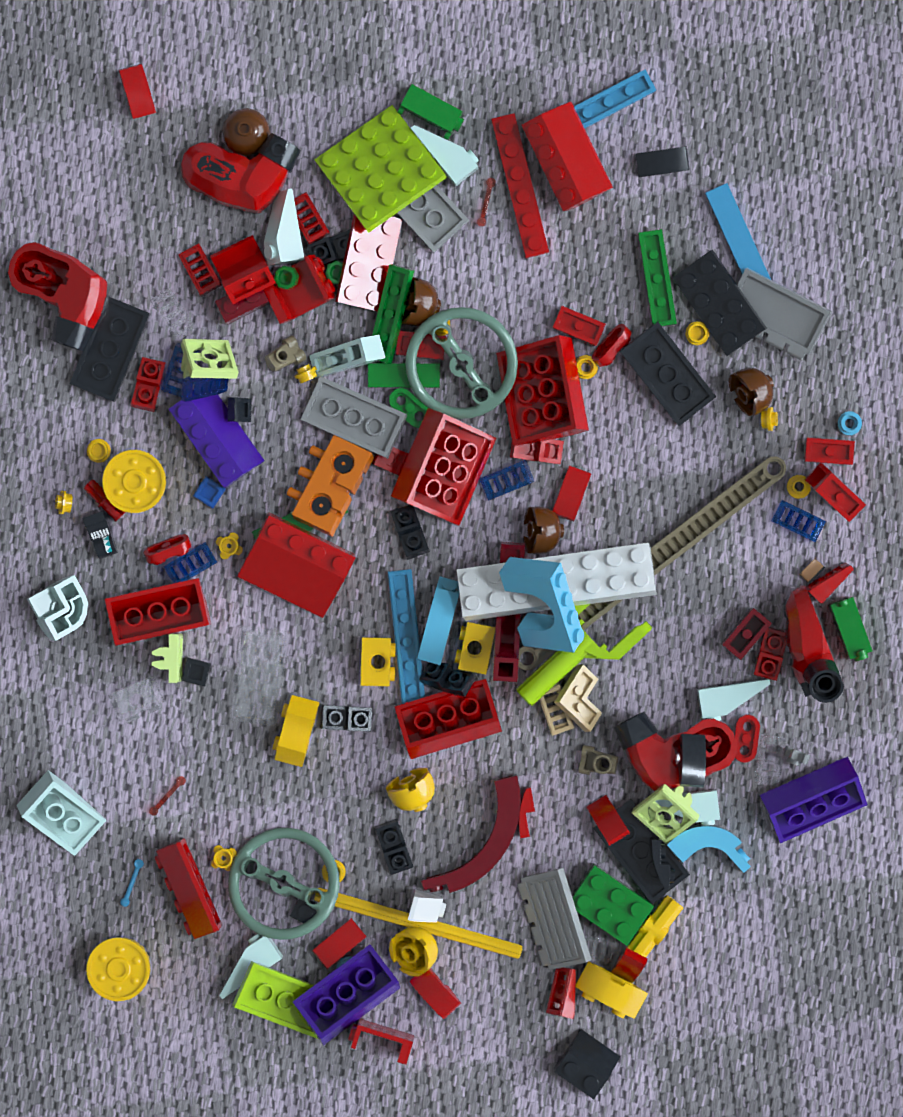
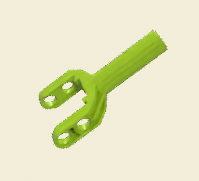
(563, 662)

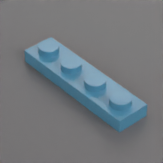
(615, 98)

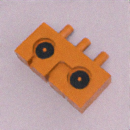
(329, 486)

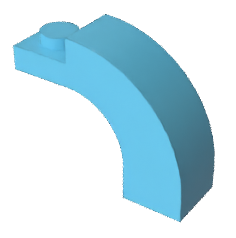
(439, 621)
(700, 836)

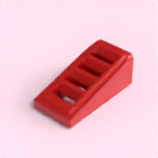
(316, 236)
(205, 289)
(825, 585)
(562, 994)

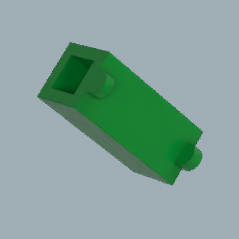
(432, 110)
(850, 629)

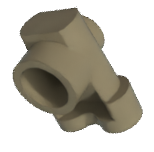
(285, 354)
(592, 761)

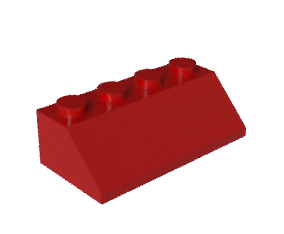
(567, 156)
(157, 611)
(447, 720)
(188, 888)

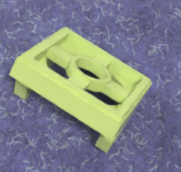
(219, 348)
(172, 657)
(656, 822)

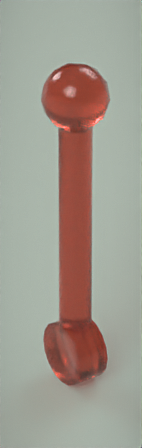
(490, 183)
(179, 782)

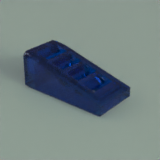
(175, 358)
(203, 387)
(513, 468)
(803, 533)
(209, 555)

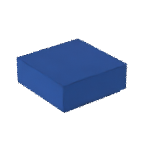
(209, 492)

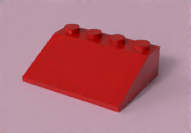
(546, 392)
(443, 466)
(296, 565)

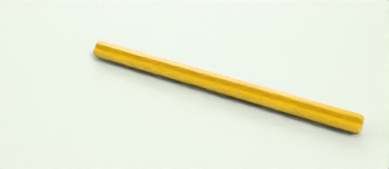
(435, 928)

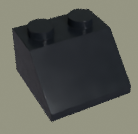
(587, 1064)

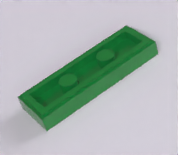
(394, 375)

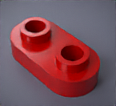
(611, 345)
(174, 546)
(747, 738)

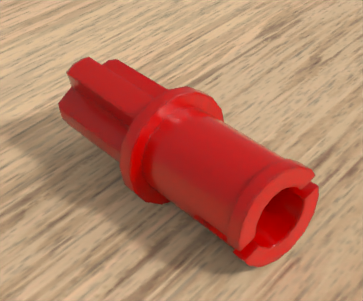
(99, 496)

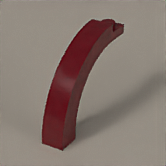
(506, 633)
(498, 842)

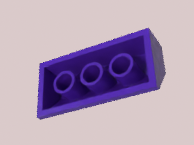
(219, 442)
(814, 799)
(346, 994)

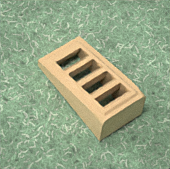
(550, 719)

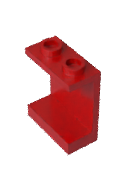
(242, 269)
(309, 293)
(835, 492)
(385, 1032)

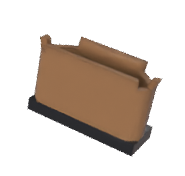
(812, 571)

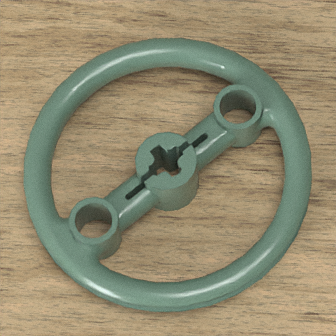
(440, 320)
(244, 858)

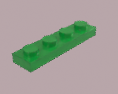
(657, 277)
(392, 308)

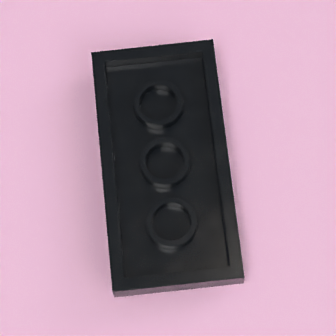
(719, 302)
(110, 349)
(667, 373)
(635, 855)

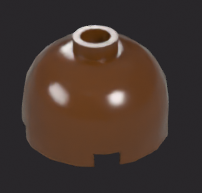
(245, 131)
(421, 302)
(752, 389)
(542, 530)

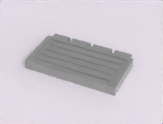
(785, 313)
(555, 919)

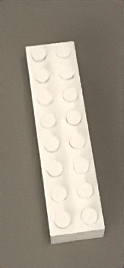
(590, 575)

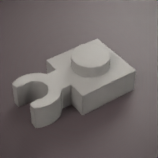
(796, 757)

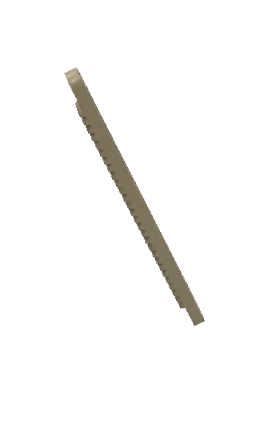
(685, 537)

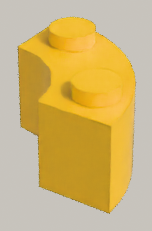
(296, 730)
(610, 990)

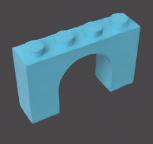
(548, 583)

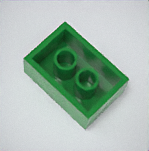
(611, 904)

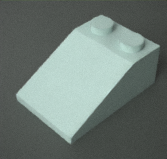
(60, 813)

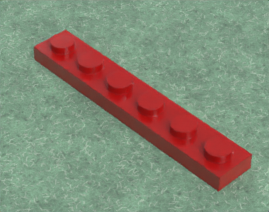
(520, 185)

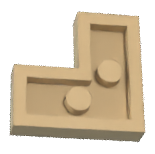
(574, 698)

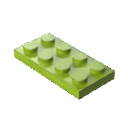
(271, 997)

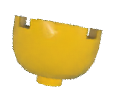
(412, 791)
(414, 950)

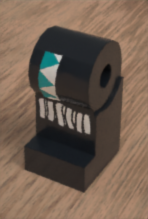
(100, 534)

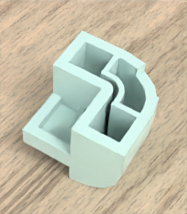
(60, 607)

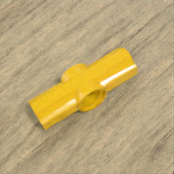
(655, 927)

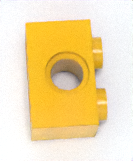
(479, 662)
(369, 674)

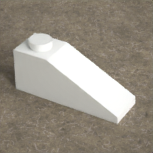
(426, 907)

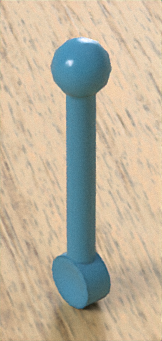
(138, 864)

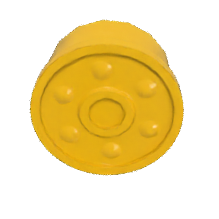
(134, 481)
(118, 969)

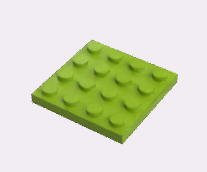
(380, 168)

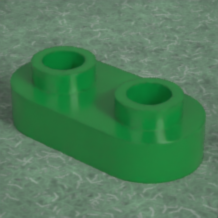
(411, 406)

